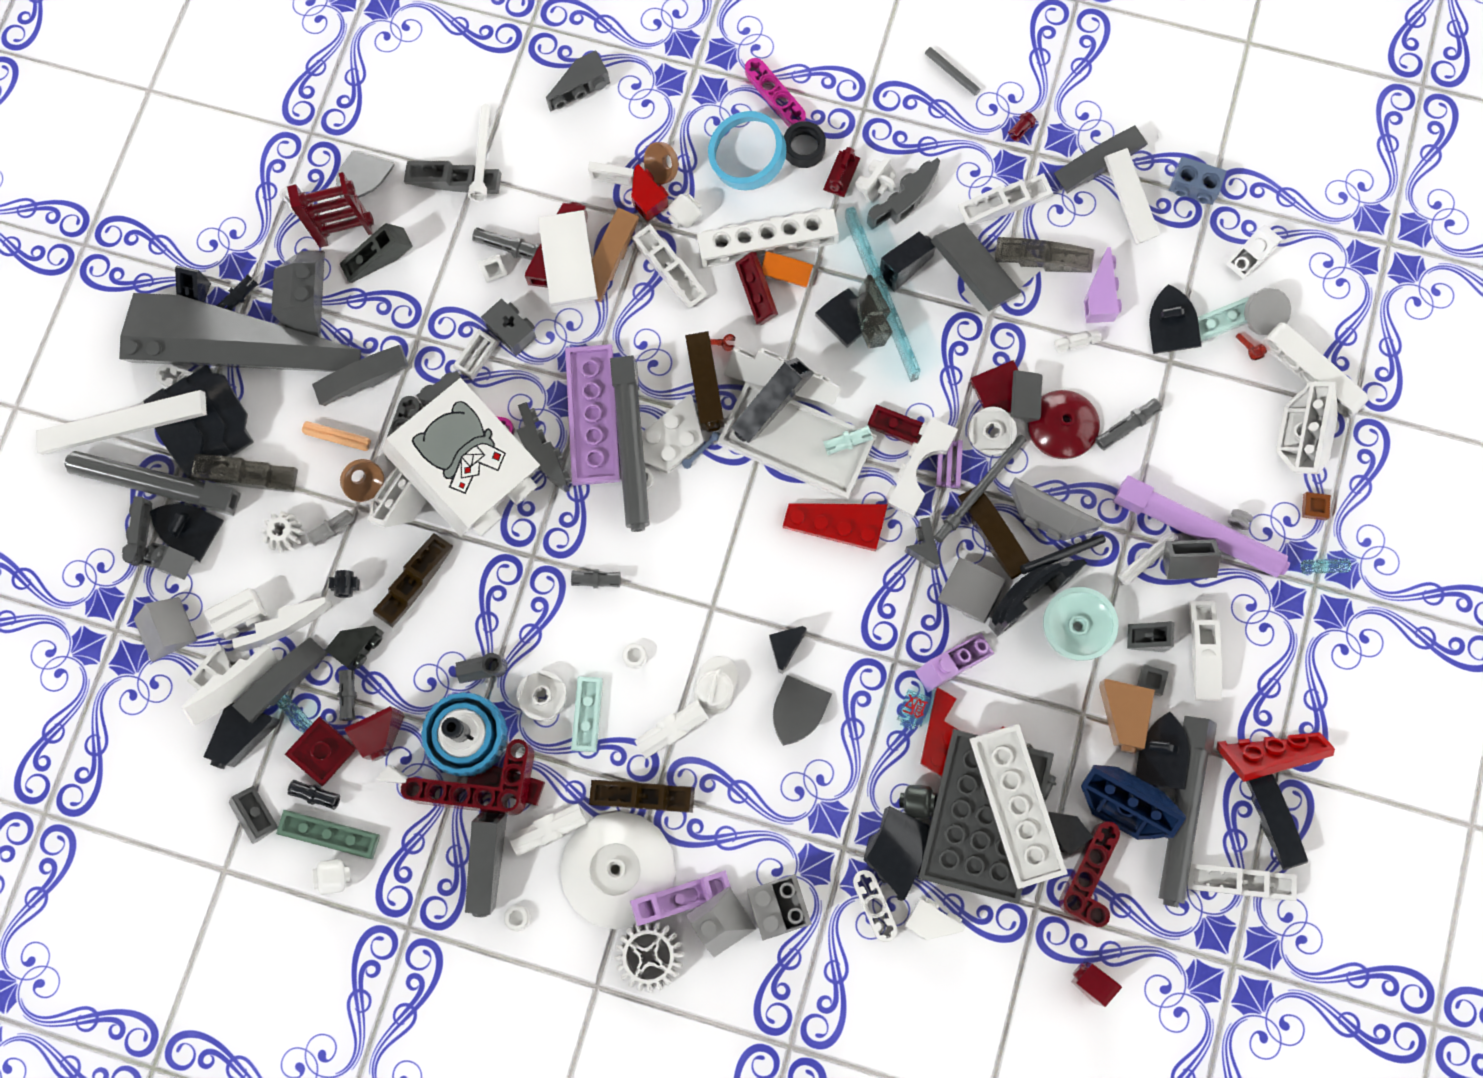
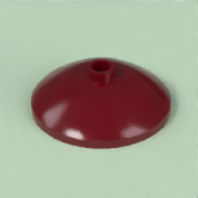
(1058, 437)

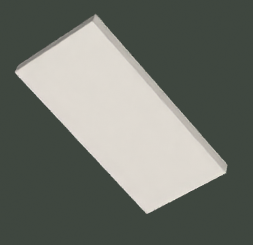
(796, 445)

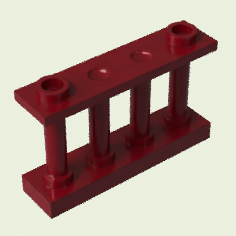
(316, 224)

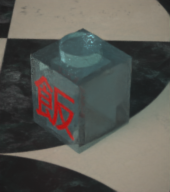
(913, 709)

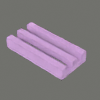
(948, 484)

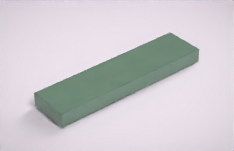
(328, 834)

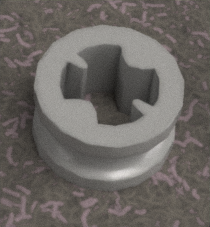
(1240, 519)

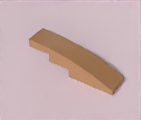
(612, 249)

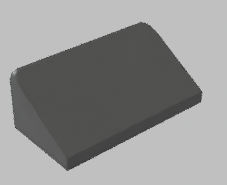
(1026, 396)
(252, 814)

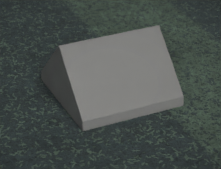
(164, 627)

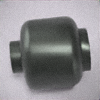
(918, 801)

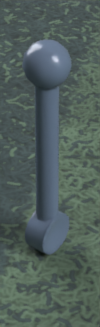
(687, 463)

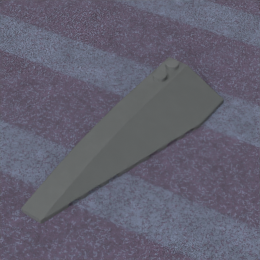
(197, 334)

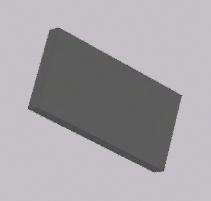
(976, 266)

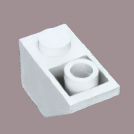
(1254, 251)
(930, 922)

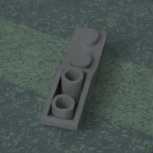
(911, 193)
(544, 454)

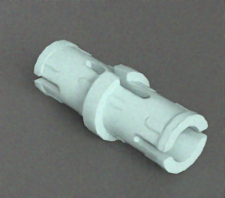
(848, 440)

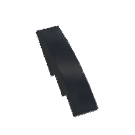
(1277, 822)

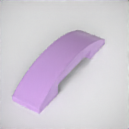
(678, 898)

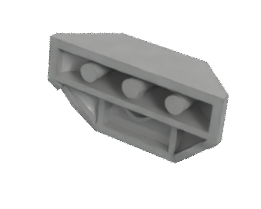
(1050, 514)

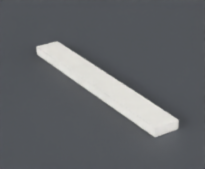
(121, 422)

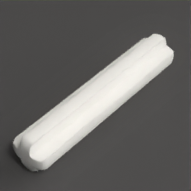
(1146, 559)

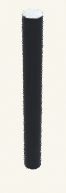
(1063, 553)

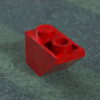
(646, 195)

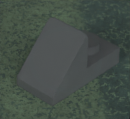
(926, 551)

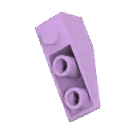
(1101, 299)
(954, 662)

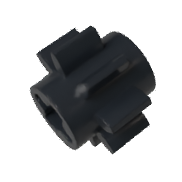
(343, 583)

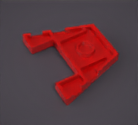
(938, 733)

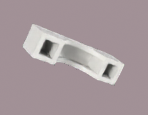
(935, 440)

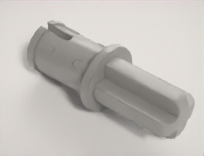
(330, 527)

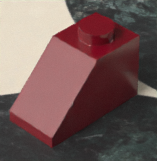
(1095, 984)

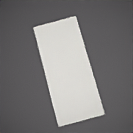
(1019, 276)

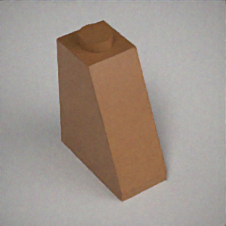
(1127, 713)

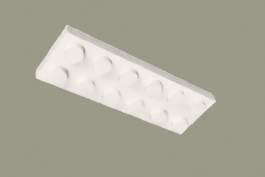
(1018, 806)

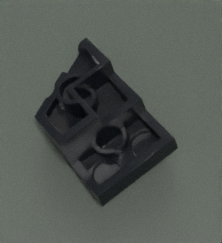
(897, 850)

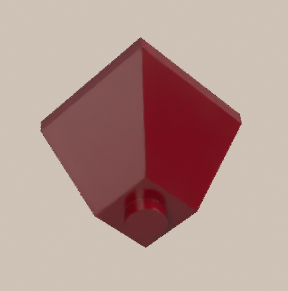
(376, 733)

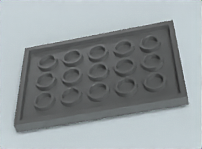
(963, 835)

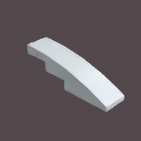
(1005, 200)
(669, 266)
(289, 620)
(227, 688)
(1243, 882)

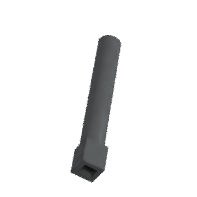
(626, 387)
(204, 494)
(1179, 849)

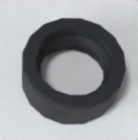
(812, 130)

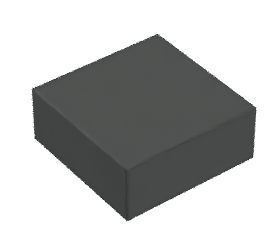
(1153, 679)

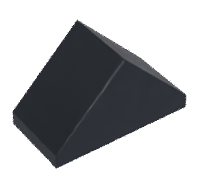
(191, 283)
(785, 645)

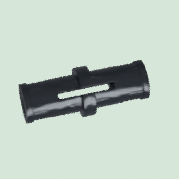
(238, 293)
(313, 794)

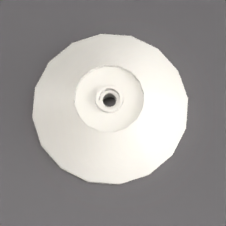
(610, 840)

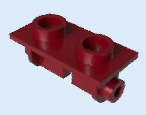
(842, 172)

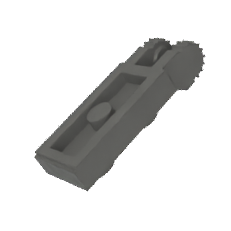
(137, 531)

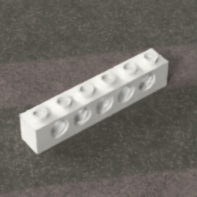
(780, 243)

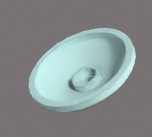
(1092, 612)

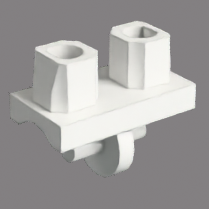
(881, 179)

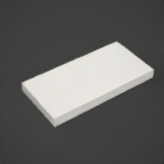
(567, 258)

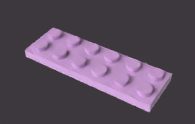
(592, 415)

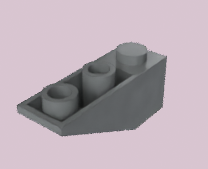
(580, 79)

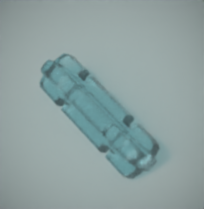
(1326, 566)
(294, 713)

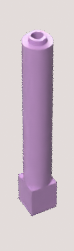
(1141, 498)

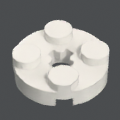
(981, 421)
(548, 708)

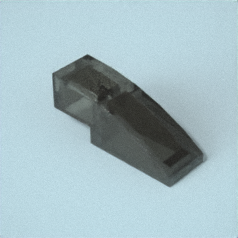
(872, 314)

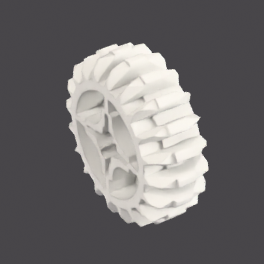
(631, 944)

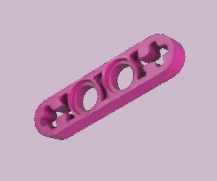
(777, 92)

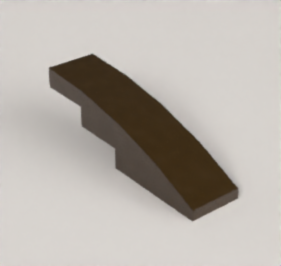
(996, 534)
(413, 579)
(642, 796)

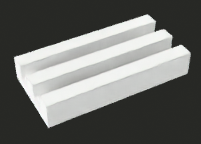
(611, 173)
(482, 360)

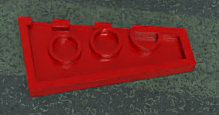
(843, 523)
(1274, 755)

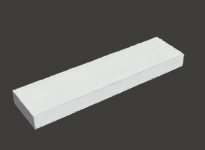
(1131, 196)

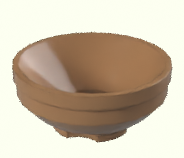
(656, 163)
(367, 486)

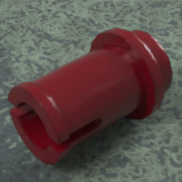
(1022, 126)

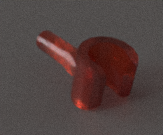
(722, 342)
(1254, 352)

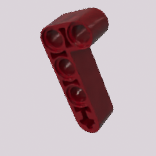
(1094, 871)

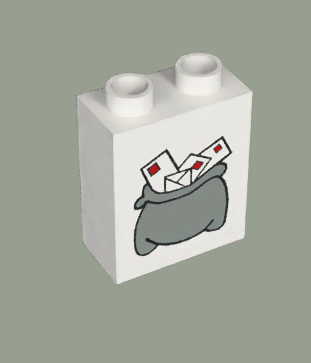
(462, 459)

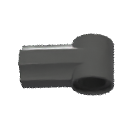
(479, 669)

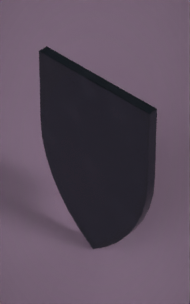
(1173, 322)
(186, 528)
(1165, 754)

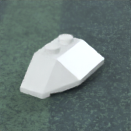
(1308, 428)
(396, 501)

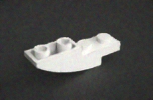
(1206, 651)

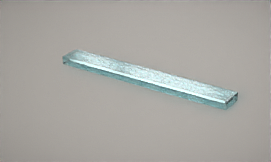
(871, 267)

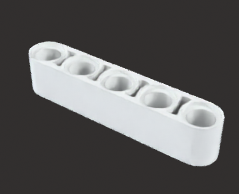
(1313, 366)

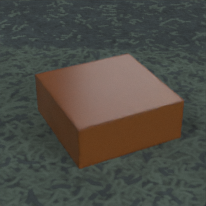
(1316, 506)

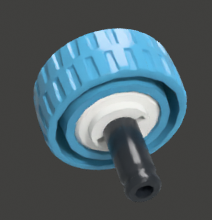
(464, 734)

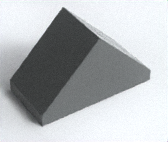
(1151, 636)

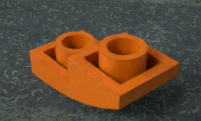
(786, 269)

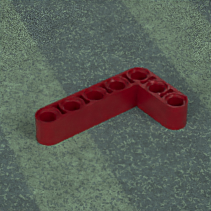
(476, 793)

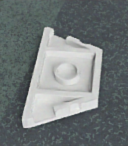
(672, 437)

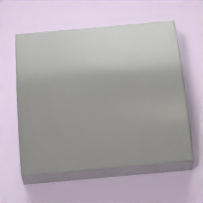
(972, 590)

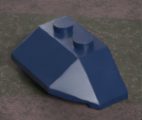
(1131, 803)

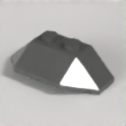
(299, 292)

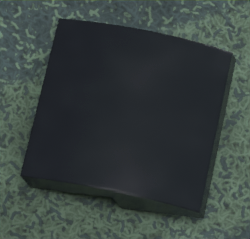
(841, 317)

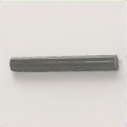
(952, 71)

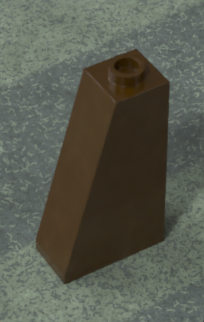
(705, 381)

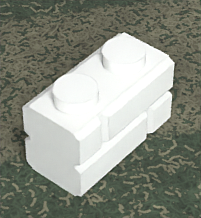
(235, 614)

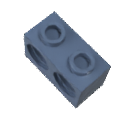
(1198, 175)

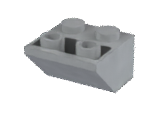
(779, 907)

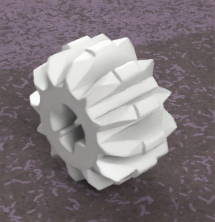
(290, 531)

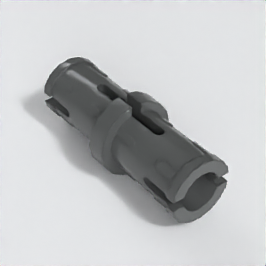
(595, 578)
(347, 695)

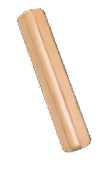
(336, 436)

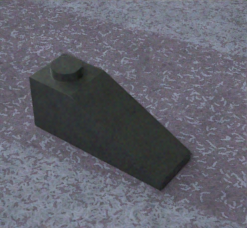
(377, 251)

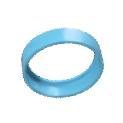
(764, 176)

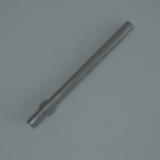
(954, 520)

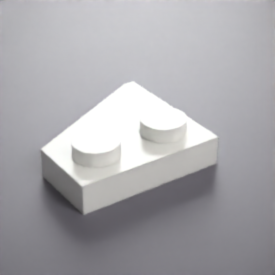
(214, 663)

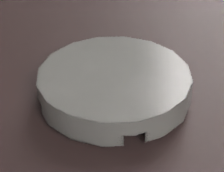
(1266, 310)

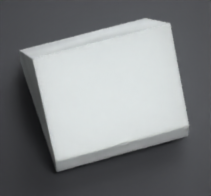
(492, 268)

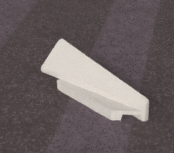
(762, 366)

